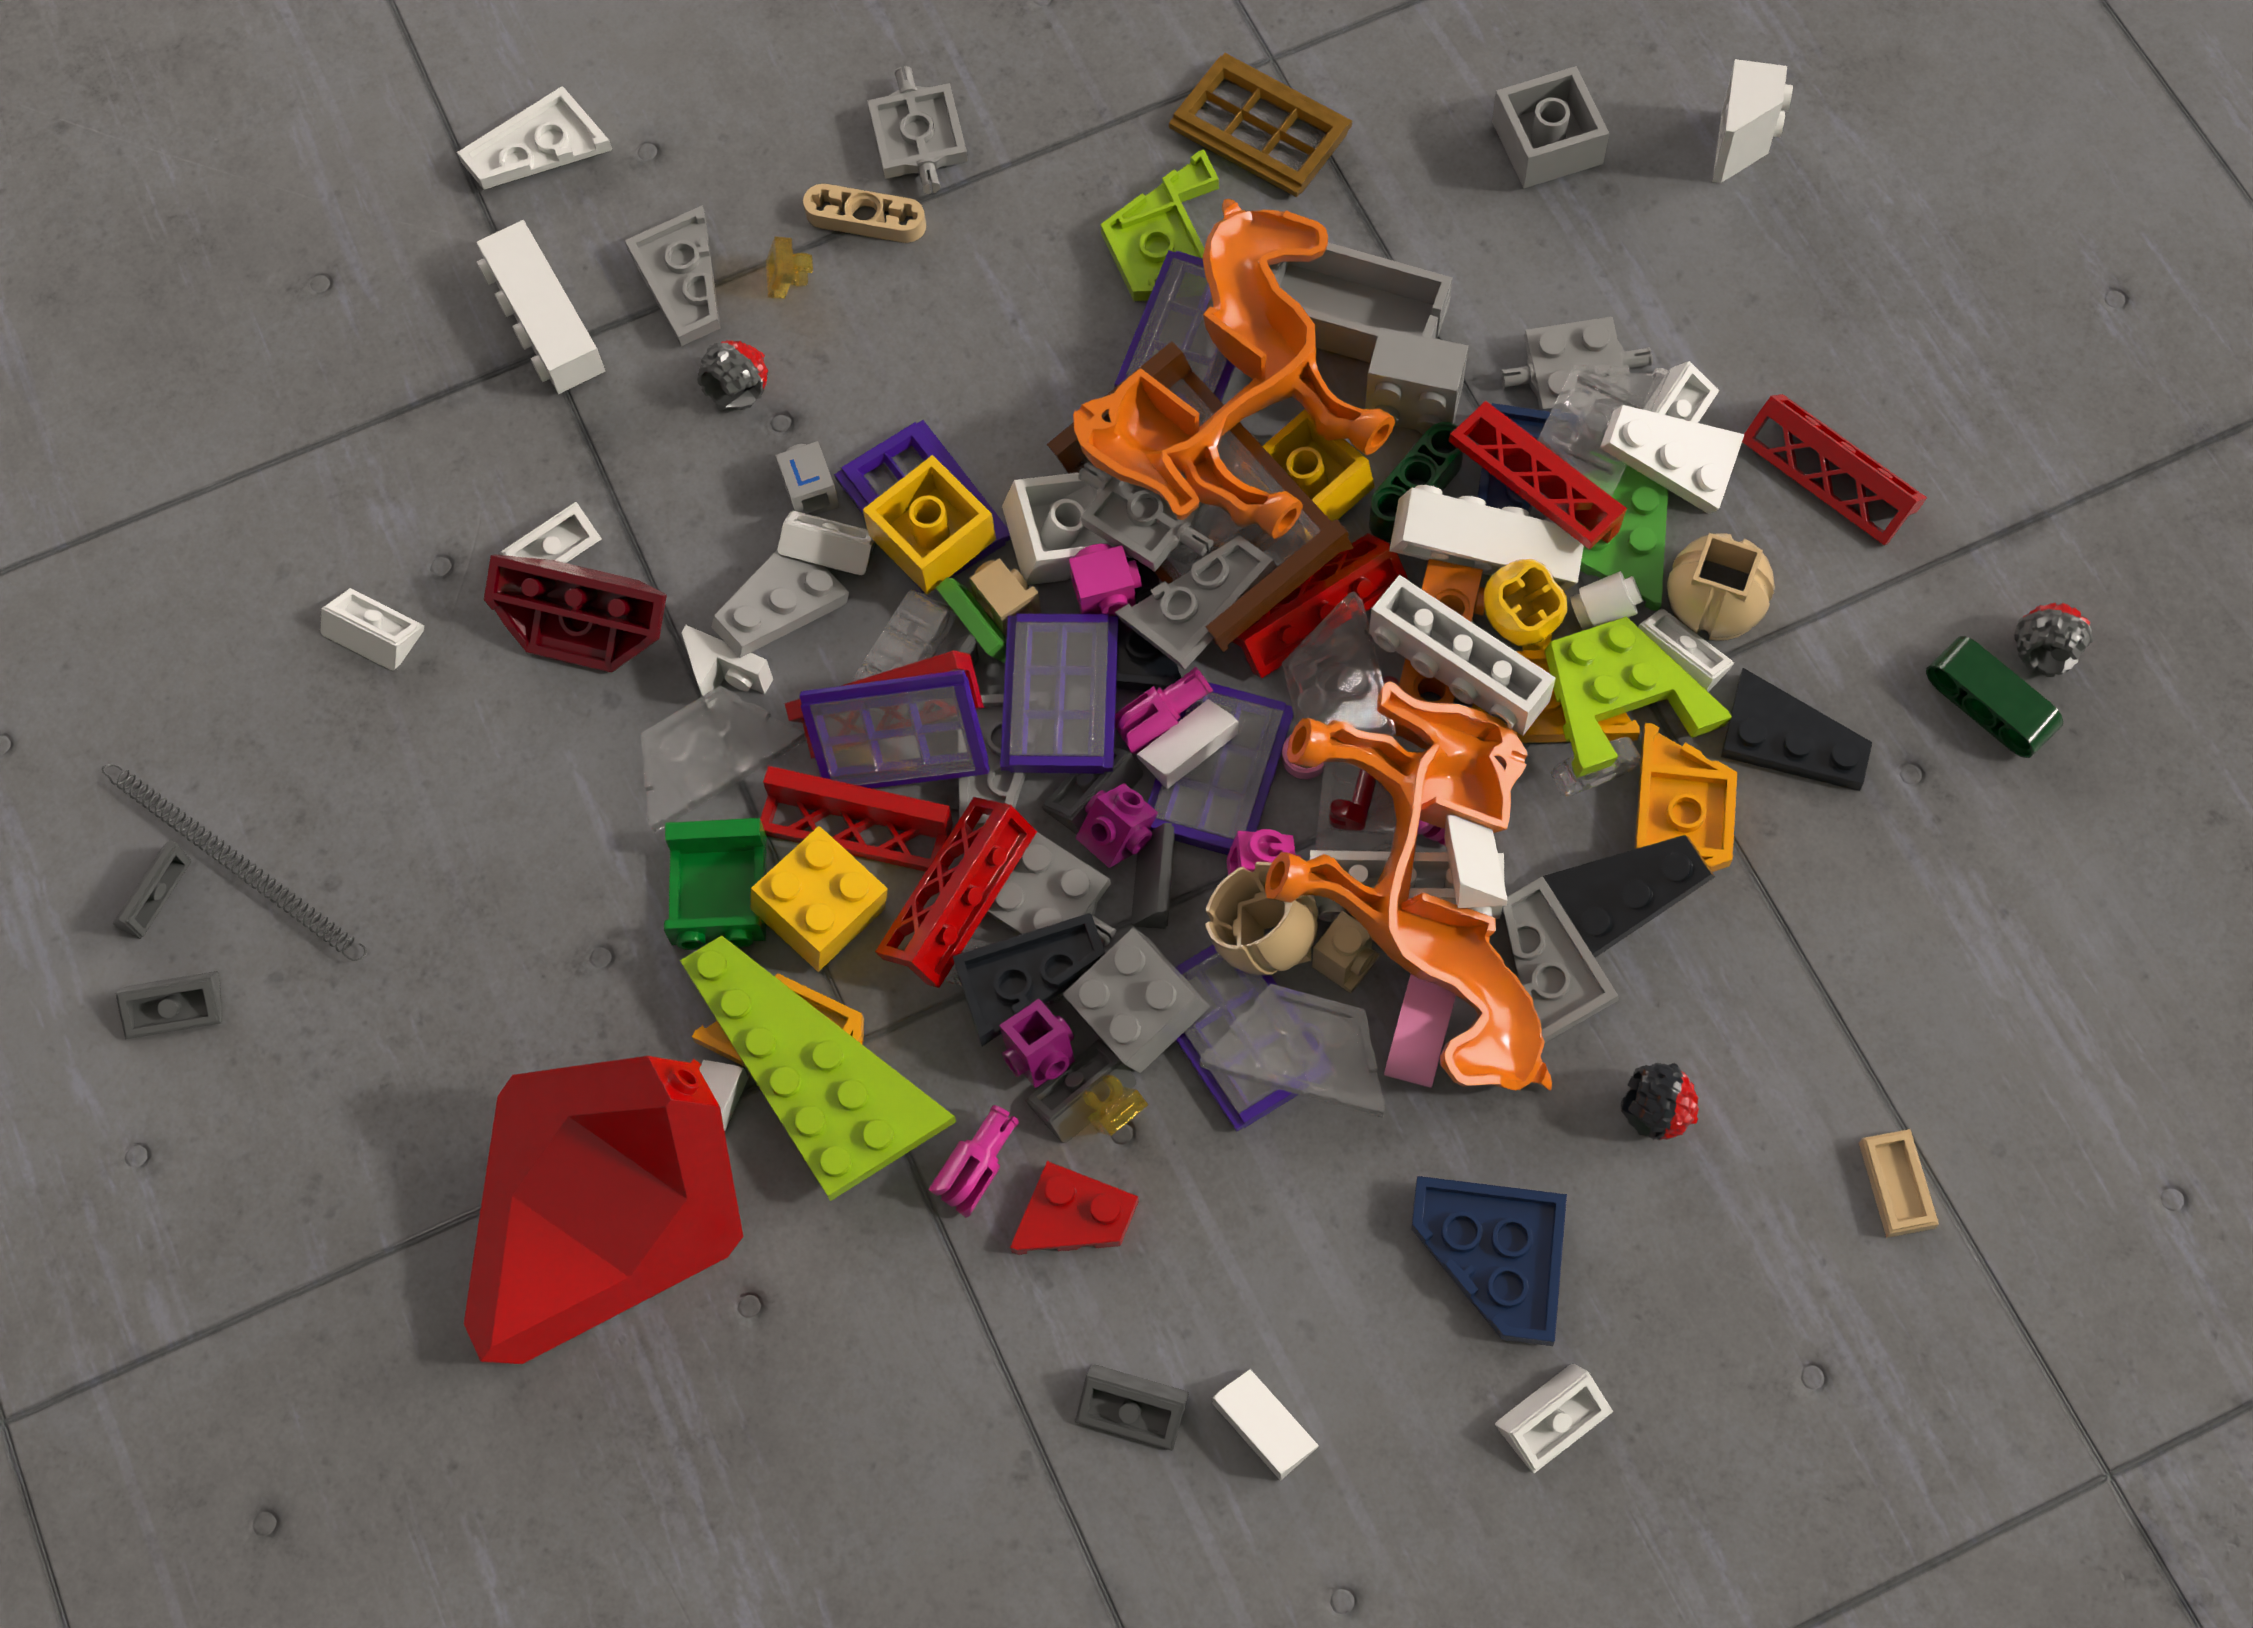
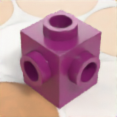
(1116, 824)
(1037, 1044)

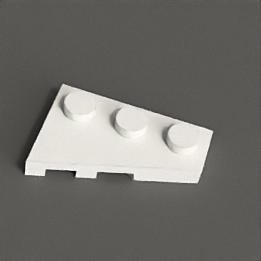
(534, 141)
(1675, 453)

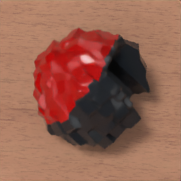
(1660, 1101)

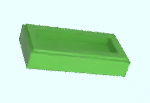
(974, 618)

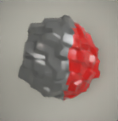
(733, 374)
(2052, 638)

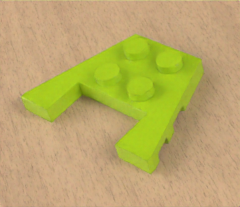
(1158, 223)
(1614, 672)

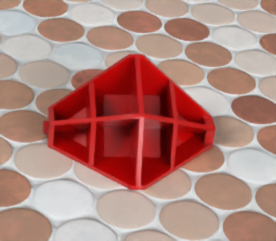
(595, 1200)

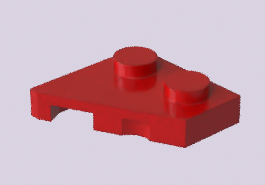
(1073, 1213)

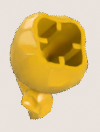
(1525, 604)

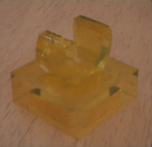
(786, 268)
(1117, 1109)

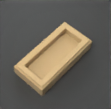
(1898, 1183)

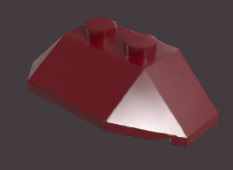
(574, 610)

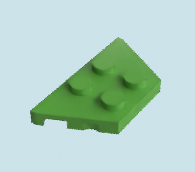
(1641, 540)

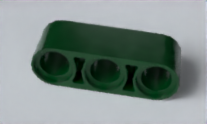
(1420, 463)
(1994, 697)

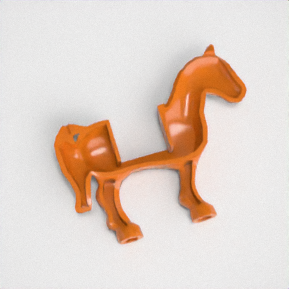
(1264, 336)
(1426, 933)

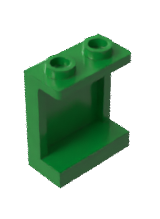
(712, 881)

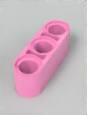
(1420, 1032)

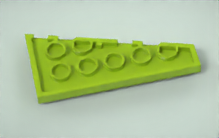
(826, 1088)

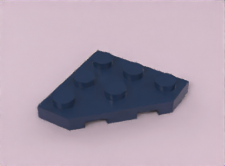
(1498, 1250)

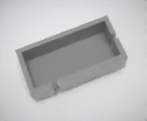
(1358, 293)

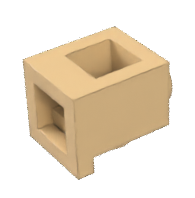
(1003, 592)
(1344, 952)

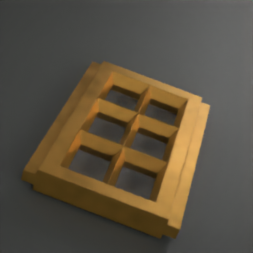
(1260, 124)

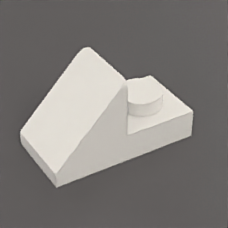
(715, 660)

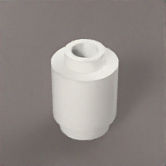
(1606, 600)

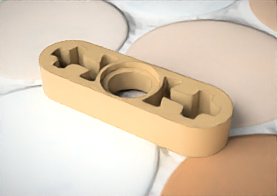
(876, 226)

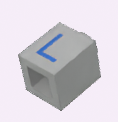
(807, 479)

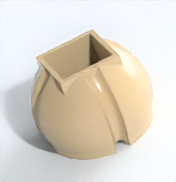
(1713, 606)
(1242, 912)

